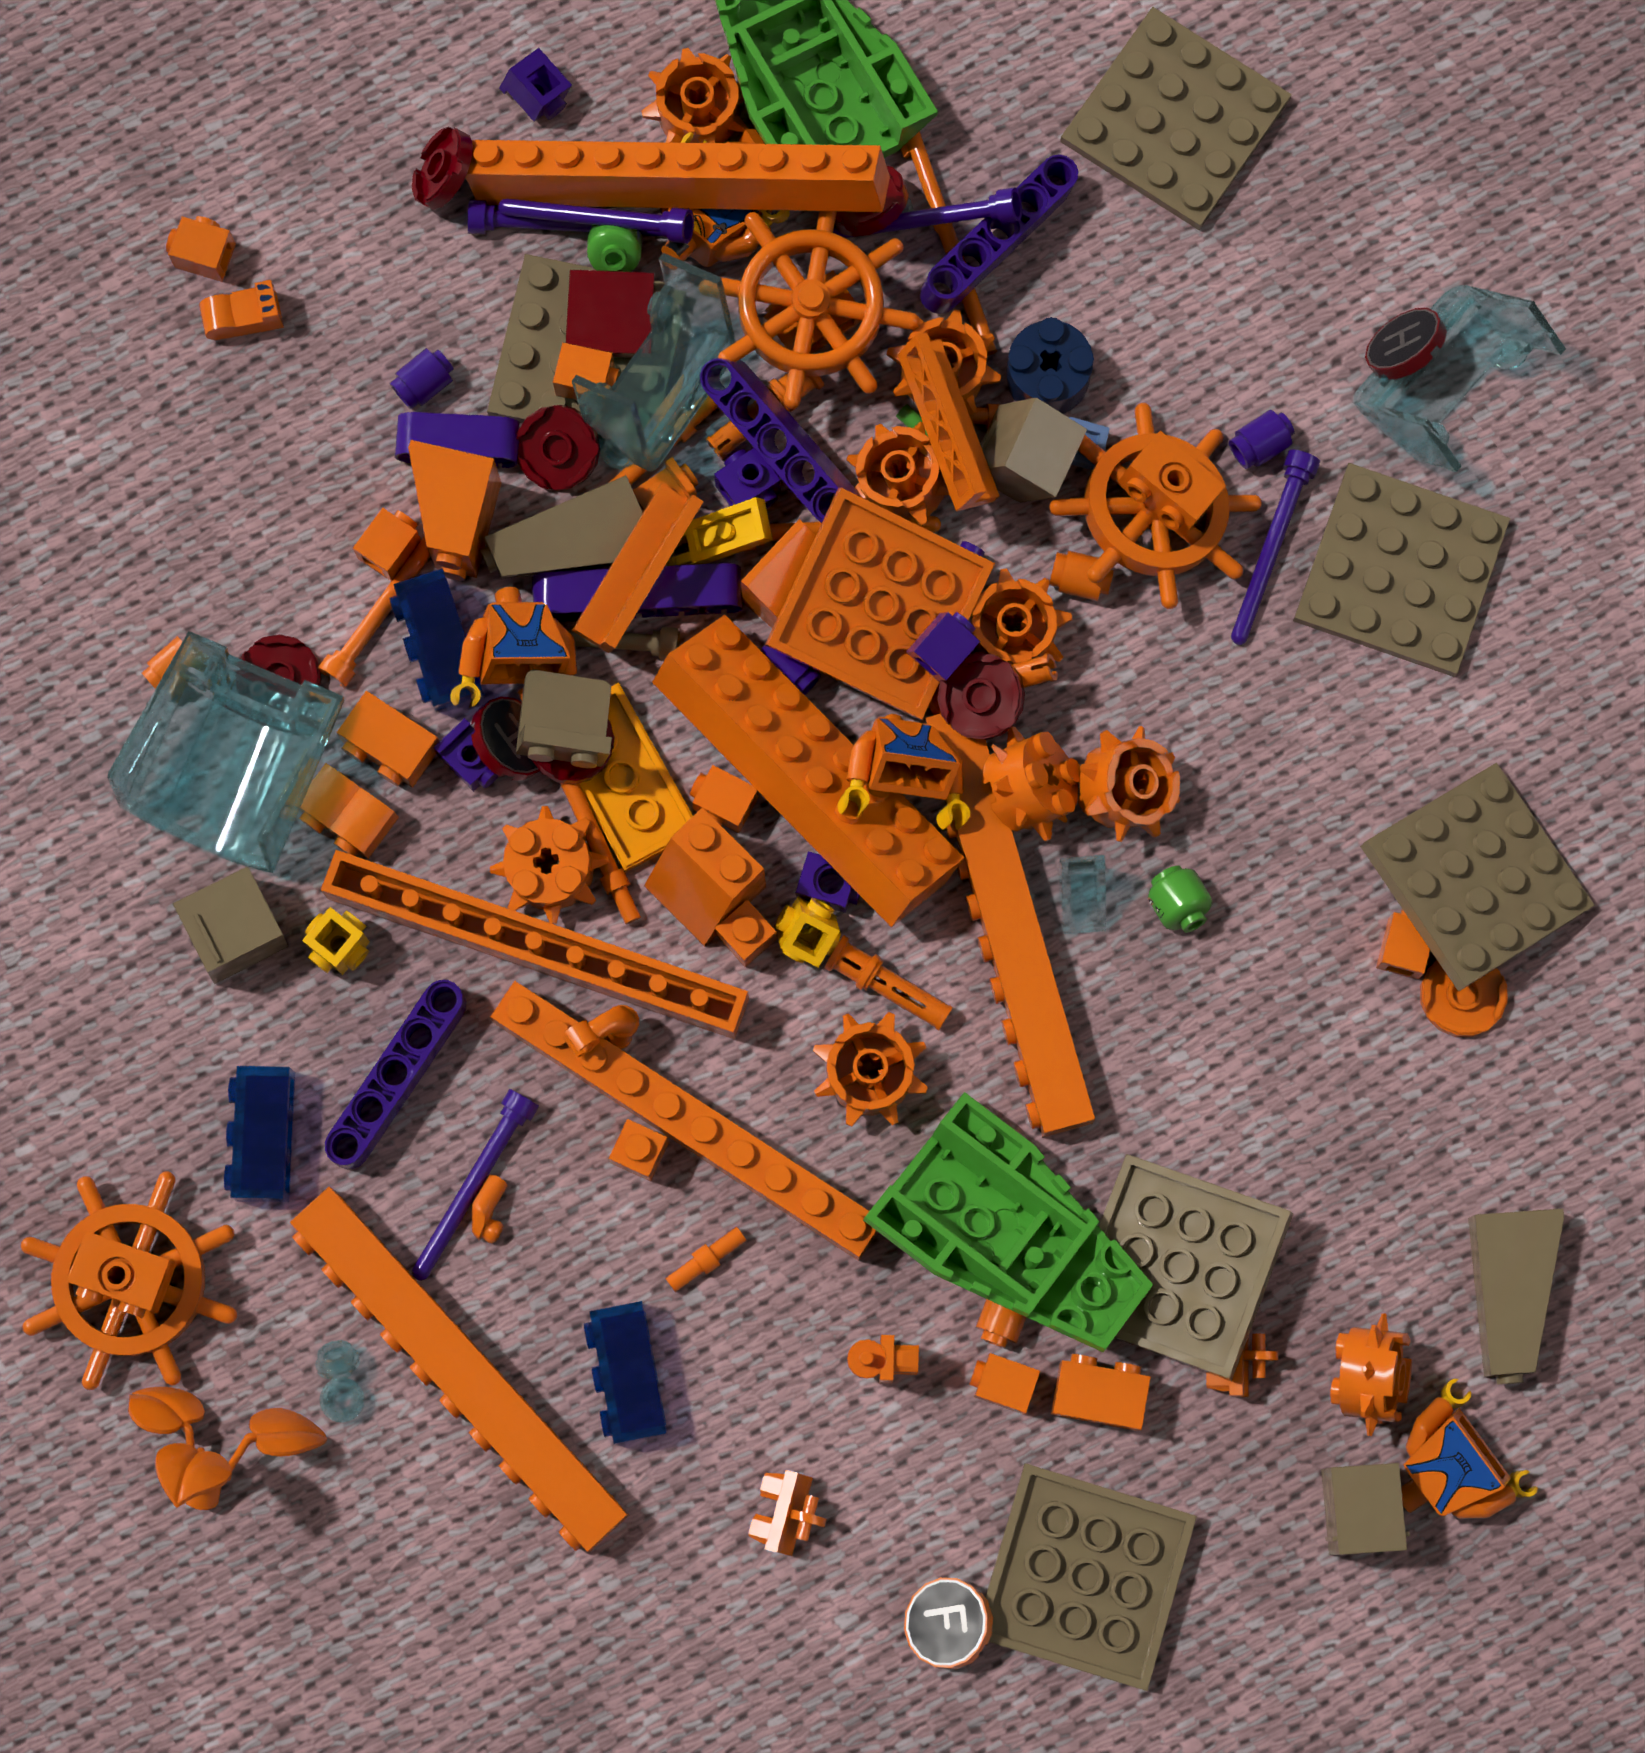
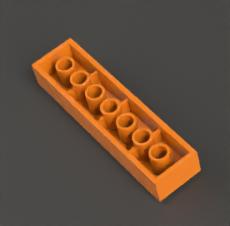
(802, 769)

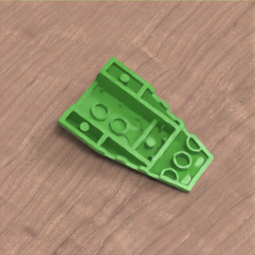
(822, 74)
(1008, 1229)

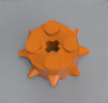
(691, 82)
(964, 351)
(890, 456)
(1023, 603)
(1032, 782)
(1129, 783)
(568, 879)
(879, 1046)
(1372, 1374)

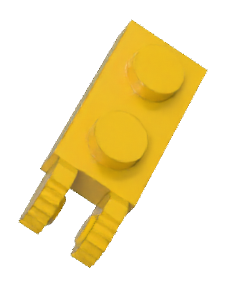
(725, 533)

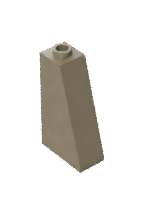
(568, 536)
(1513, 1282)

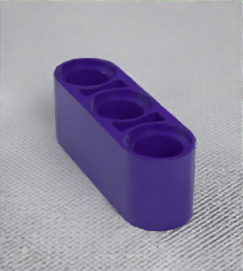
(473, 434)

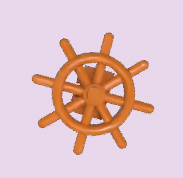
(815, 308)
(1167, 488)
(130, 1276)

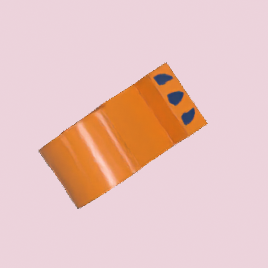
(241, 312)

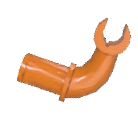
(614, 1024)

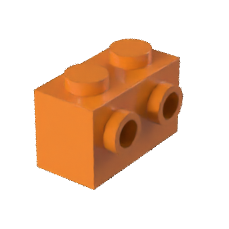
(388, 740)
(1101, 1394)

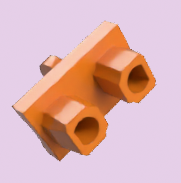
(869, 1359)
(1240, 1383)
(792, 1514)

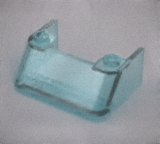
(1482, 333)
(662, 381)

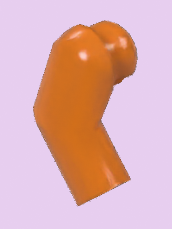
(482, 1210)

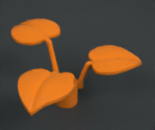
(198, 1474)

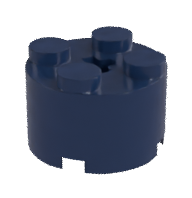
(1050, 344)

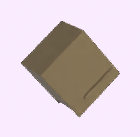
(1030, 449)
(230, 925)
(1364, 1509)

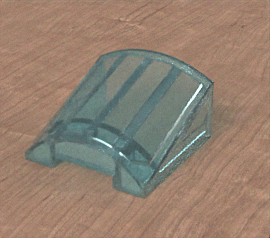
(224, 754)

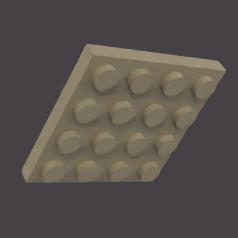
(1175, 118)
(535, 340)
(1401, 569)
(1477, 876)
(1206, 1261)
(1087, 1576)

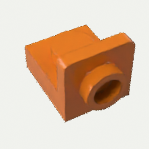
(677, 478)

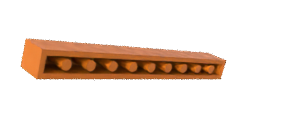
(681, 175)
(535, 944)
(1017, 951)
(689, 1123)
(459, 1369)

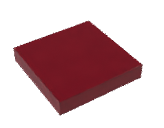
(609, 310)

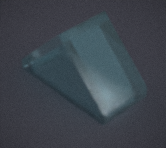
(1082, 894)

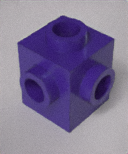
(747, 477)

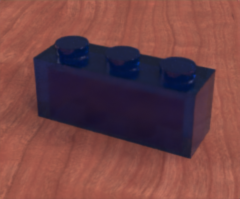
(434, 635)
(260, 1134)
(626, 1373)

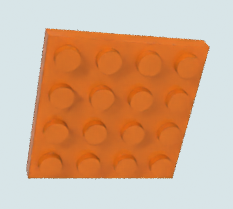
(870, 595)

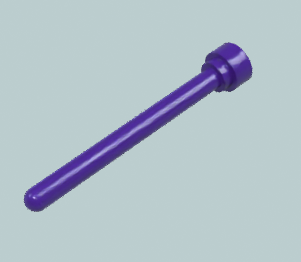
(1002, 206)
(485, 217)
(673, 224)
(1299, 469)
(515, 1112)

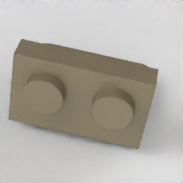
(564, 719)

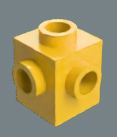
(329, 927)
(811, 943)

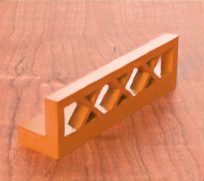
(947, 423)
(636, 567)

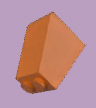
(456, 505)
(773, 576)
(704, 876)

